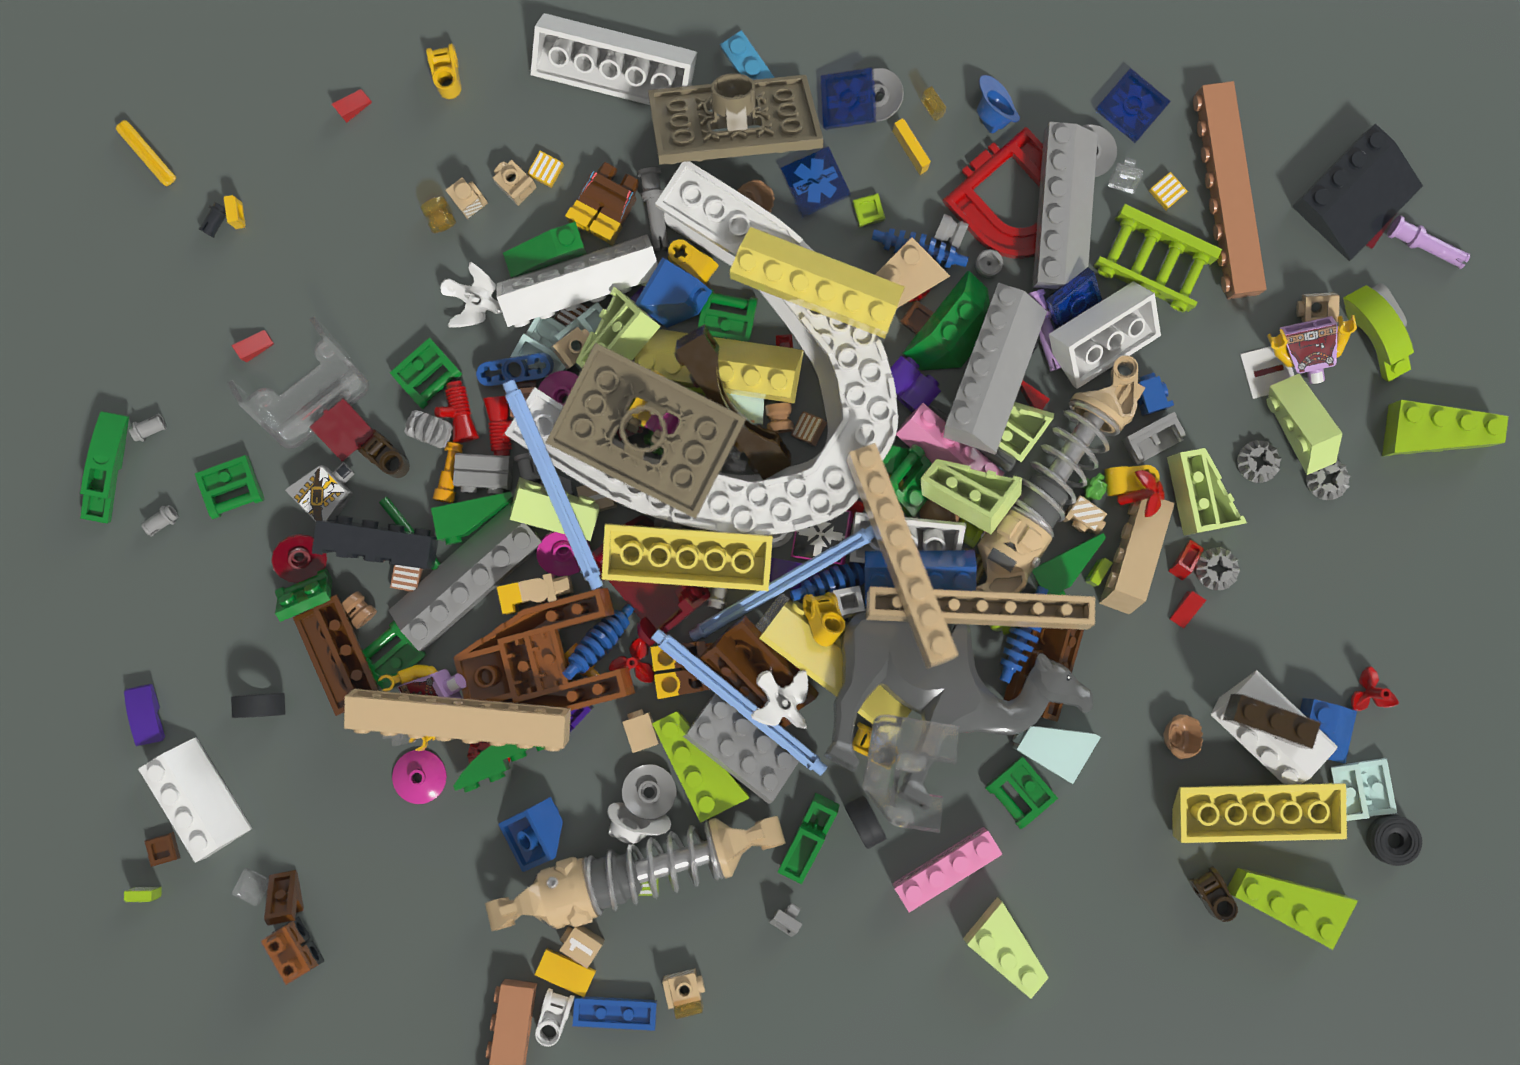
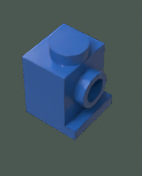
(1154, 395)

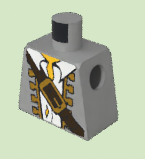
(323, 491)

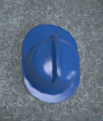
(995, 105)

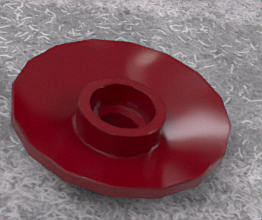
(295, 568)

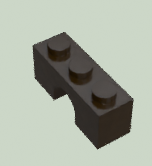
(1272, 720)

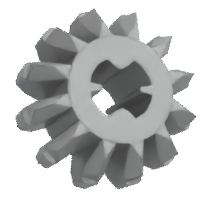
(428, 429)

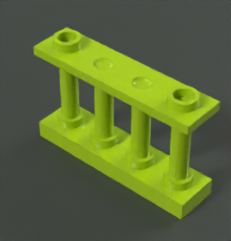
(1155, 231)

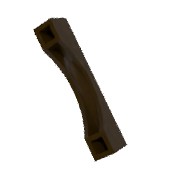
(763, 447)

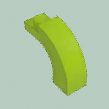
(1383, 328)

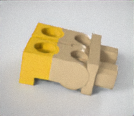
(533, 591)

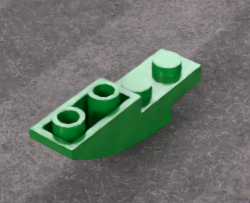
(102, 466)
(491, 765)

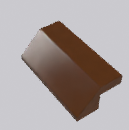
(1056, 645)
(334, 652)
(742, 656)

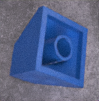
(672, 295)
(1336, 724)
(533, 834)

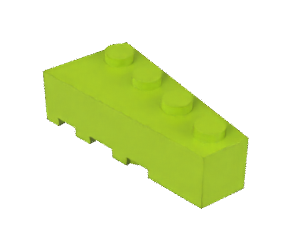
(1434, 428)
(704, 781)
(1304, 908)

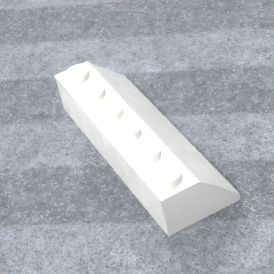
(607, 59)
(576, 281)

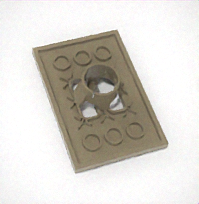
(776, 104)
(600, 407)

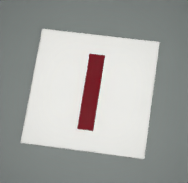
(1264, 370)

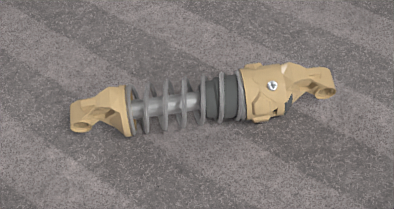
(1028, 526)
(584, 887)

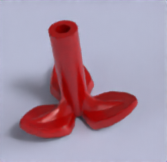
(1152, 492)
(638, 650)
(1382, 696)

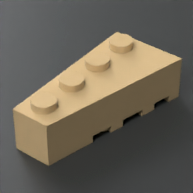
(914, 270)
(1136, 557)

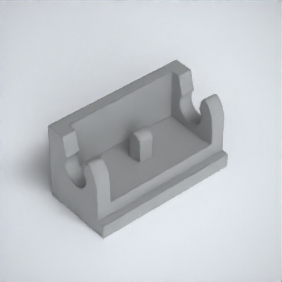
(1154, 438)

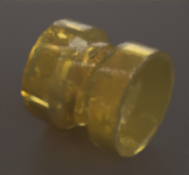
(438, 214)

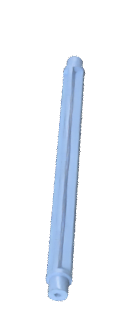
(552, 484)
(782, 583)
(737, 700)

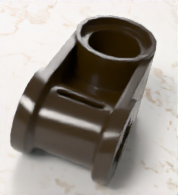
(382, 452)
(1211, 891)

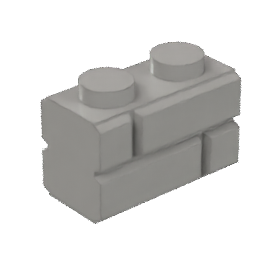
(482, 472)

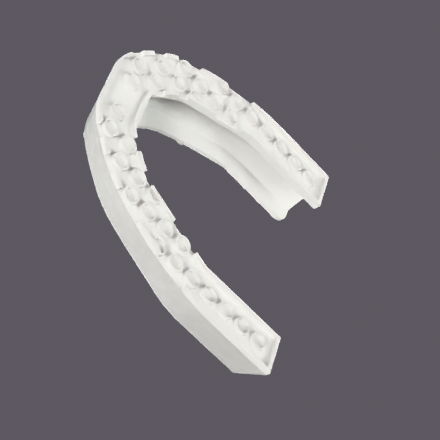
(847, 361)

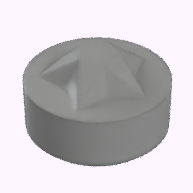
(989, 263)

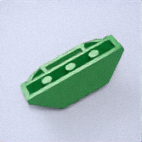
(953, 328)

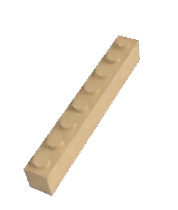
(901, 556)
(992, 608)
(457, 719)

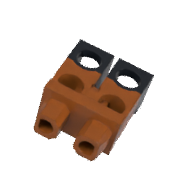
(288, 954)

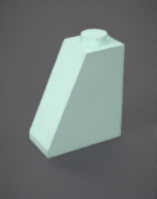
(1057, 749)

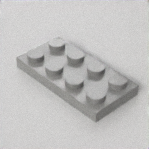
(741, 748)

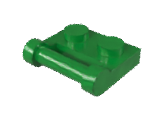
(727, 324)
(419, 367)
(226, 478)
(910, 493)
(303, 595)
(398, 658)
(1028, 786)

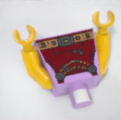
(1312, 345)
(427, 681)

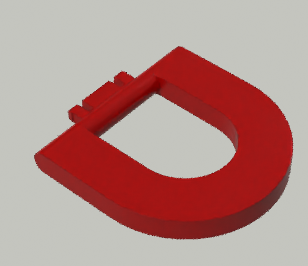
(982, 221)

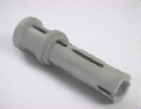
(651, 193)

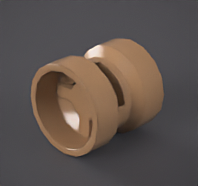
(779, 415)
(358, 609)

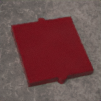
(342, 429)

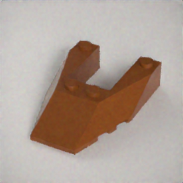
(526, 659)

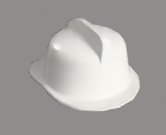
(631, 828)

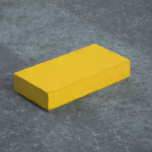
(911, 146)
(565, 972)

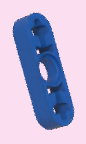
(521, 360)

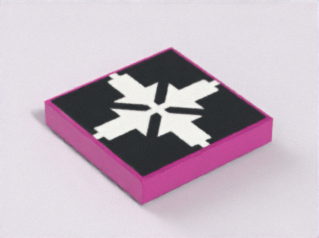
(820, 537)

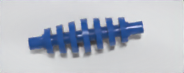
(940, 254)
(834, 579)
(1023, 634)
(598, 642)

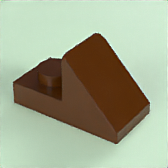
(283, 898)

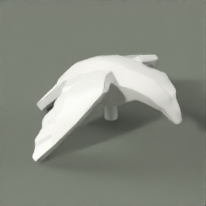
(476, 297)
(781, 700)

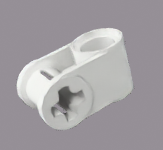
(554, 1013)

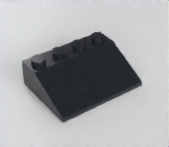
(1360, 192)

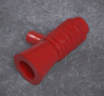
(459, 412)
(497, 412)

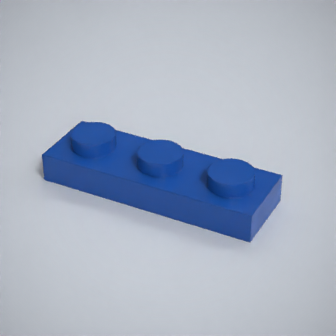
(614, 1013)

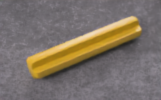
(145, 153)

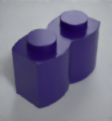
(912, 386)

